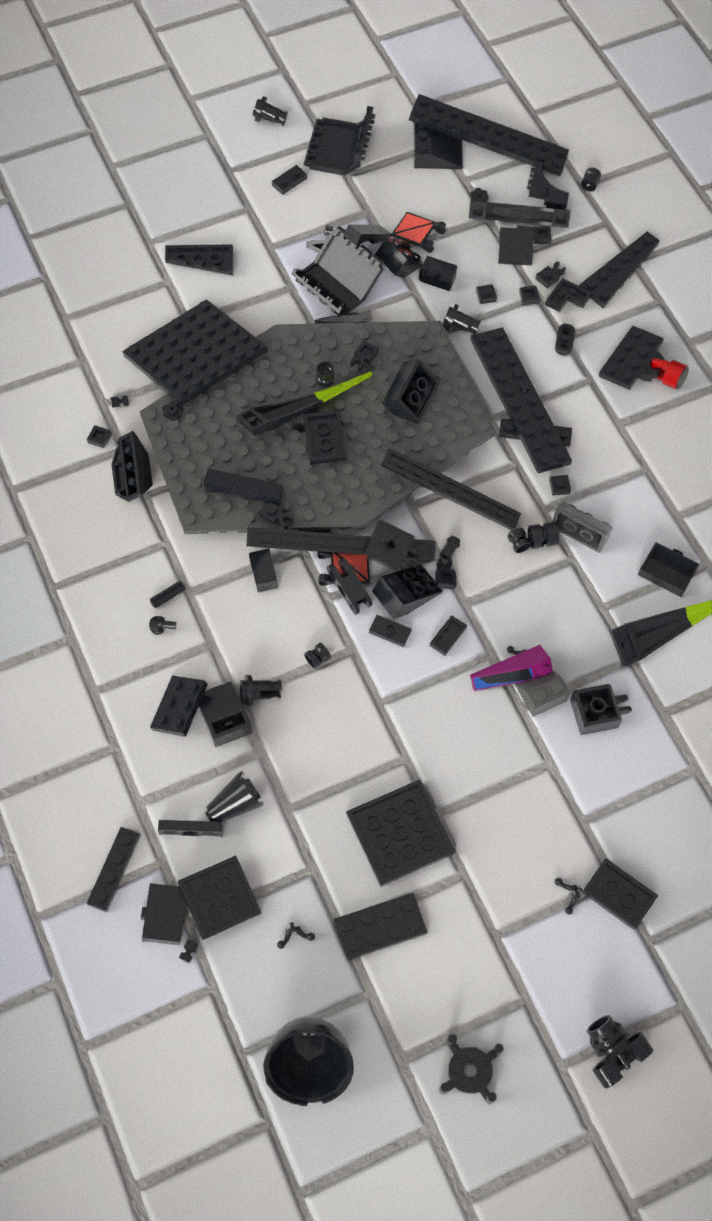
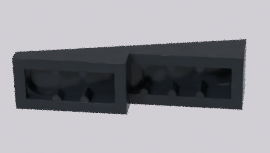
(362, 233)
(250, 488)

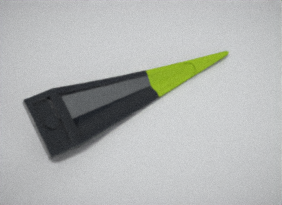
(274, 415)
(643, 636)

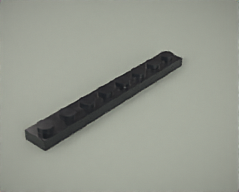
(450, 489)

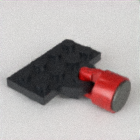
(639, 358)

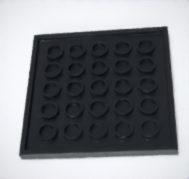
(194, 352)

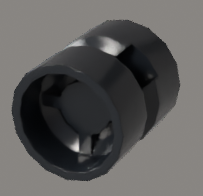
(546, 534)

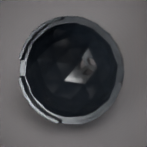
(307, 1066)

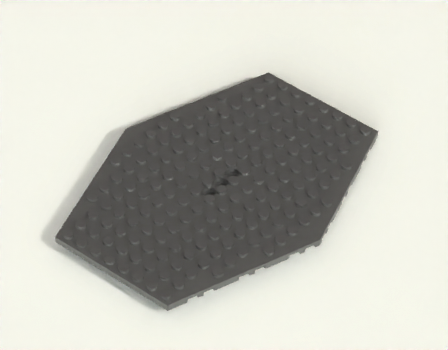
(324, 493)

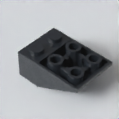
(405, 590)
(224, 714)

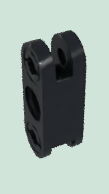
(349, 585)

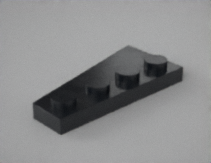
(204, 257)

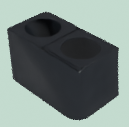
(438, 273)
(263, 570)

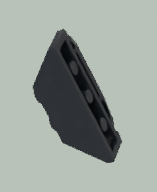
(131, 468)

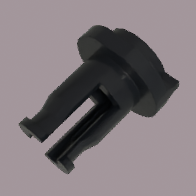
(268, 112)
(459, 320)
(258, 689)

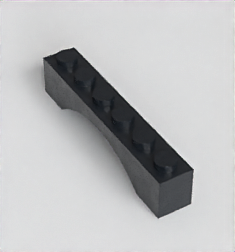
(519, 213)

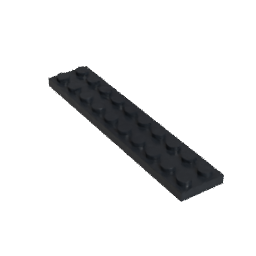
(488, 134)
(521, 400)

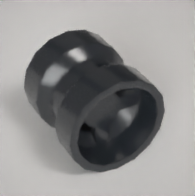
(590, 179)
(325, 374)
(519, 540)
(317, 655)

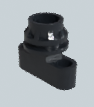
(611, 1040)

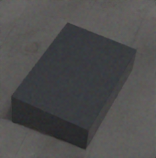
(668, 569)
(163, 914)

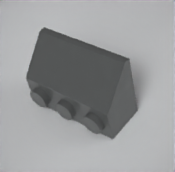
(582, 526)

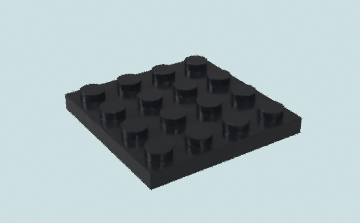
(400, 833)

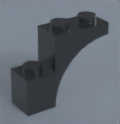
(542, 189)

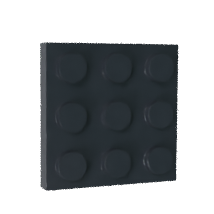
(219, 897)

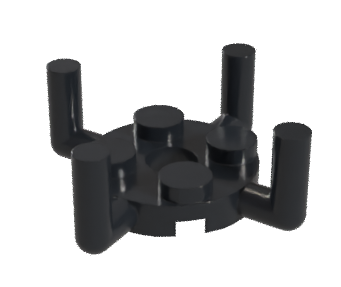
(483, 1067)

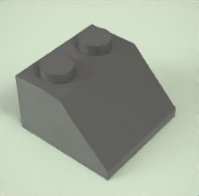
(543, 693)

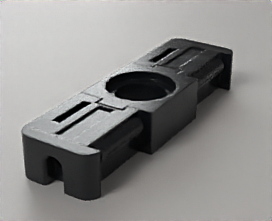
(190, 828)

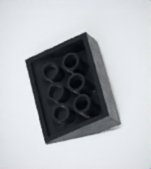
(435, 149)

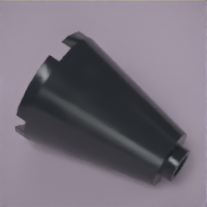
(234, 800)

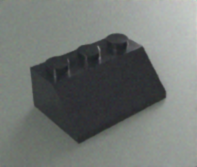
(411, 391)

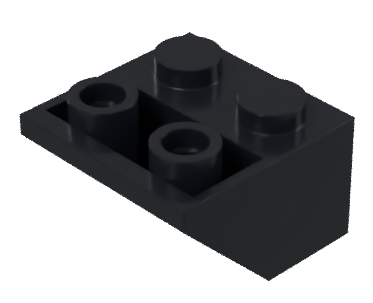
(399, 257)

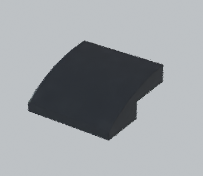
(515, 246)

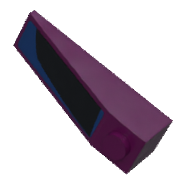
(519, 668)

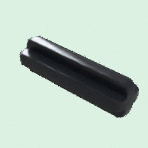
(167, 594)

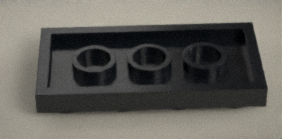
(380, 926)

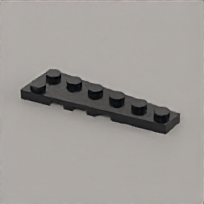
(614, 274)

